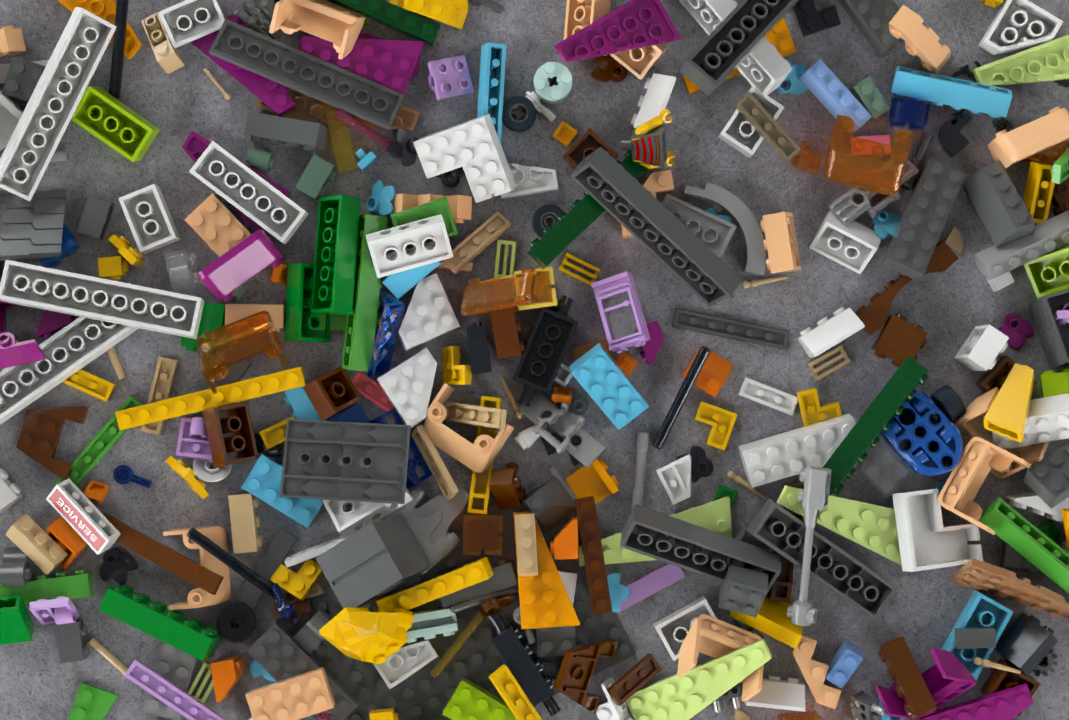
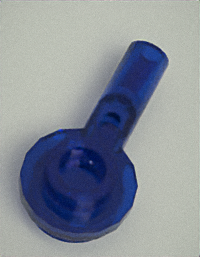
(124, 474)
(285, 610)

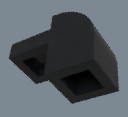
(949, 136)

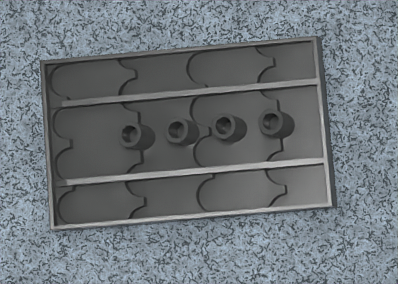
(33, 226)
(345, 461)

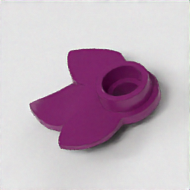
(1018, 332)

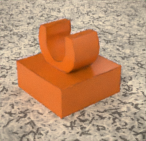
(279, 274)
(626, 363)
(561, 394)
(96, 491)

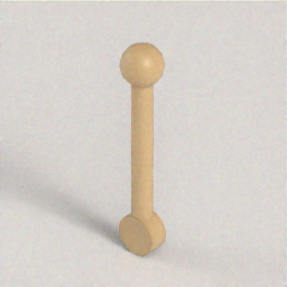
(227, 96)

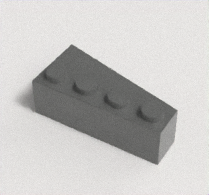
(288, 131)

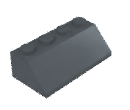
(999, 204)

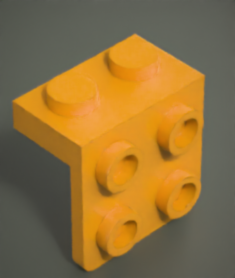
(593, 481)

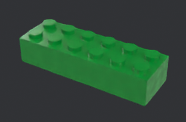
(335, 255)
(161, 622)

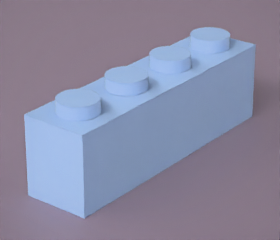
(834, 94)

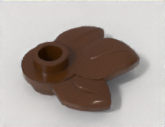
(606, 69)
(492, 605)
(299, 607)

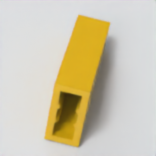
(1011, 406)
(774, 622)

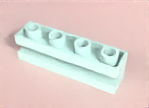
(432, 622)

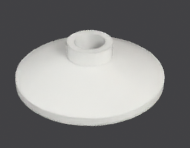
(205, 473)

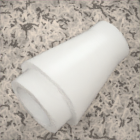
(526, 438)

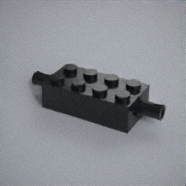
(545, 350)
(522, 664)

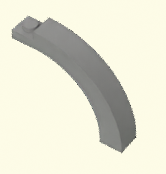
(753, 238)

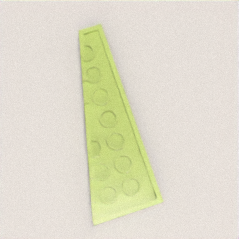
(1033, 65)
(712, 516)
(856, 520)
(687, 695)

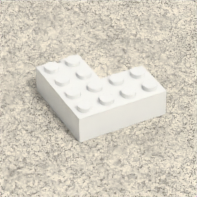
(474, 148)
(924, 539)

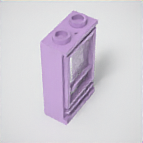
(621, 312)

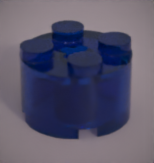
(910, 113)

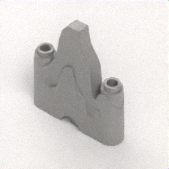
(432, 522)

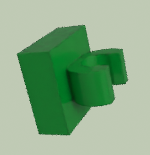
(1049, 530)

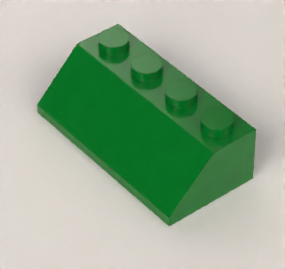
(298, 300)

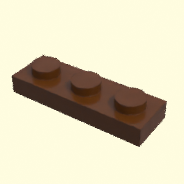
(634, 679)

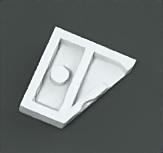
(677, 479)

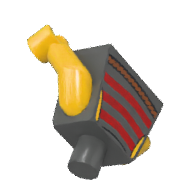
(649, 143)

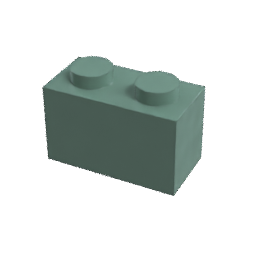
(870, 98)
(316, 177)

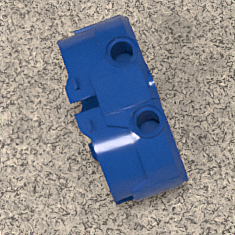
(918, 455)

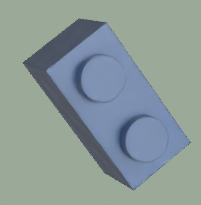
(844, 663)

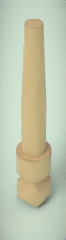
(754, 282)
(515, 406)
(739, 480)
(987, 663)

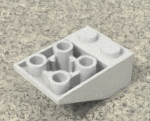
(1038, 506)

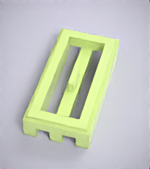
(507, 243)
(202, 684)

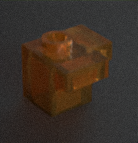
(806, 160)

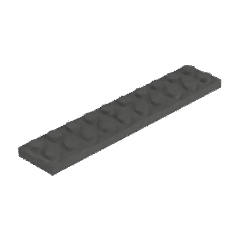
(307, 74)

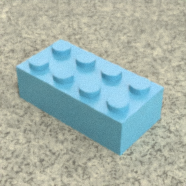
(608, 386)
(265, 484)
(978, 613)

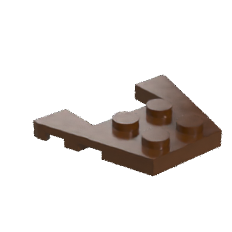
(42, 433)
(578, 669)

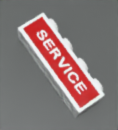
(83, 516)

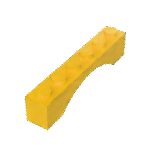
(480, 481)
(437, 587)

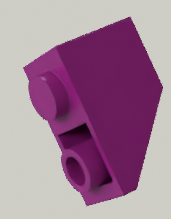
(53, 321)
(652, 346)

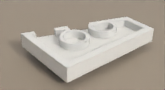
(531, 180)
(406, 662)

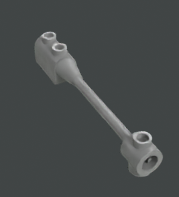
(813, 498)

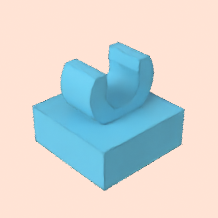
(366, 160)

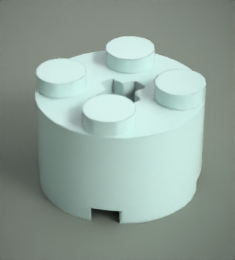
(549, 72)

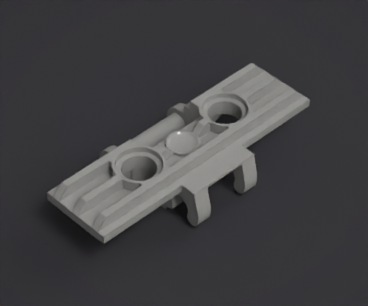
(847, 210)
(566, 425)

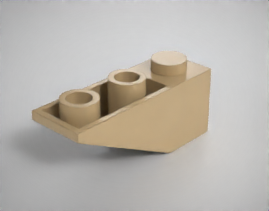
(160, 42)

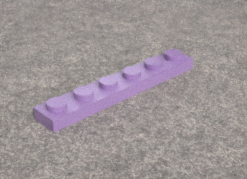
(169, 693)

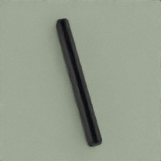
(118, 48)
(681, 397)
(231, 562)

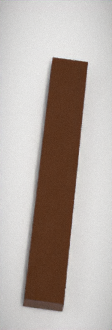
(166, 557)

